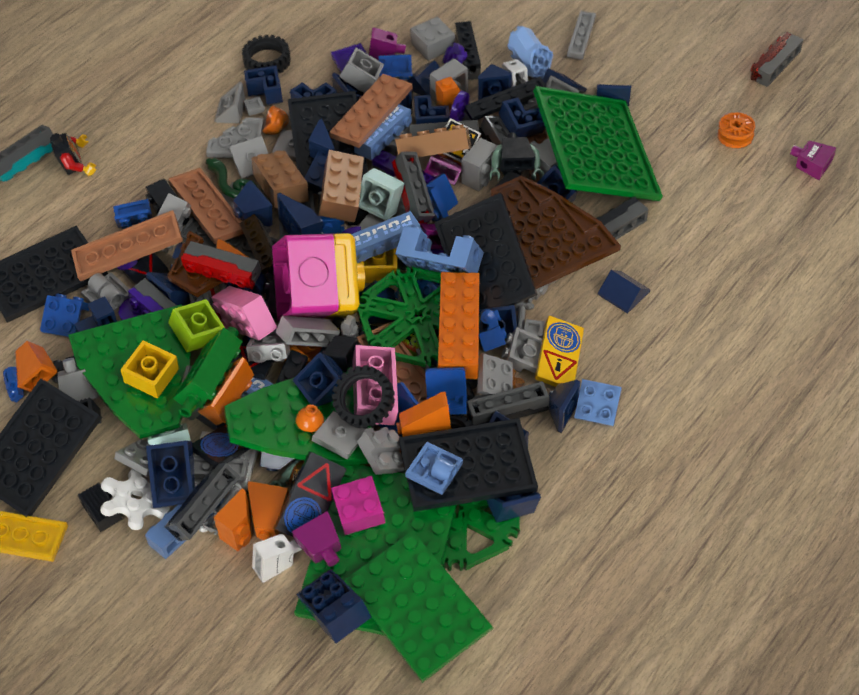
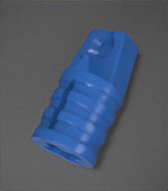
(10, 379)

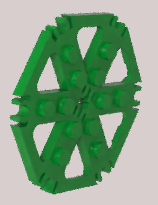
(404, 314)
(485, 525)

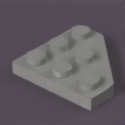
(247, 130)

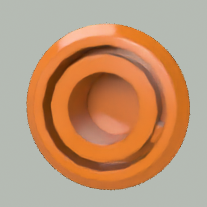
(309, 418)

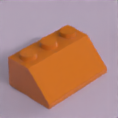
(235, 383)

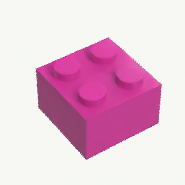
(358, 505)

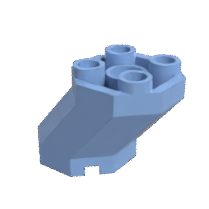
(530, 51)

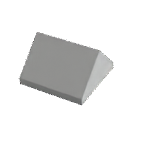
(231, 105)

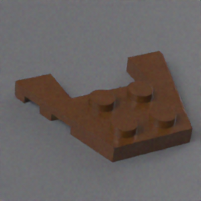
(191, 282)

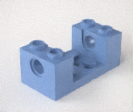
(415, 252)

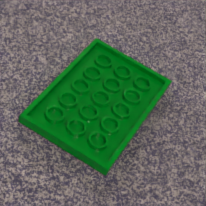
(418, 606)

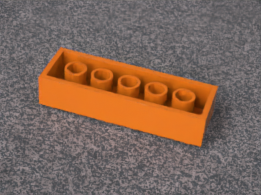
(459, 322)

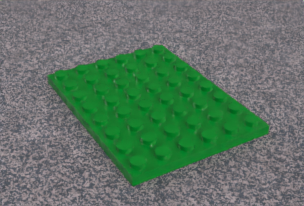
(596, 144)
(361, 547)

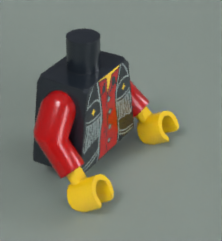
(68, 155)

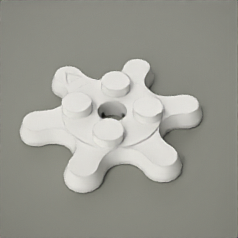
(123, 503)

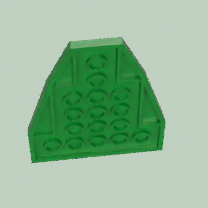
(106, 350)
(268, 423)

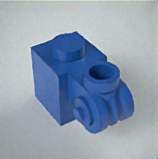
(492, 335)

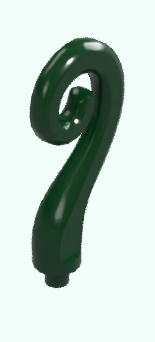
(220, 170)

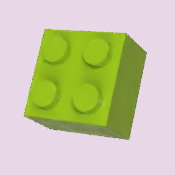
(195, 324)

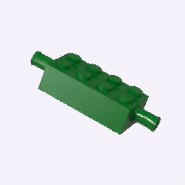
(208, 371)

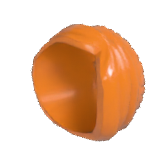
(275, 121)

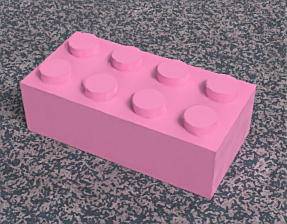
(244, 312)
(367, 391)

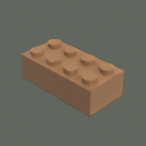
(435, 143)
(277, 175)
(341, 186)

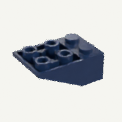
(334, 605)

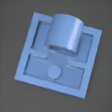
(598, 402)
(434, 468)

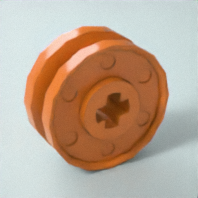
(736, 130)

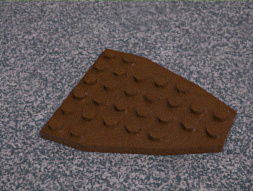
(553, 231)

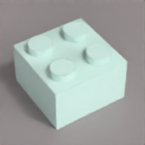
(380, 194)

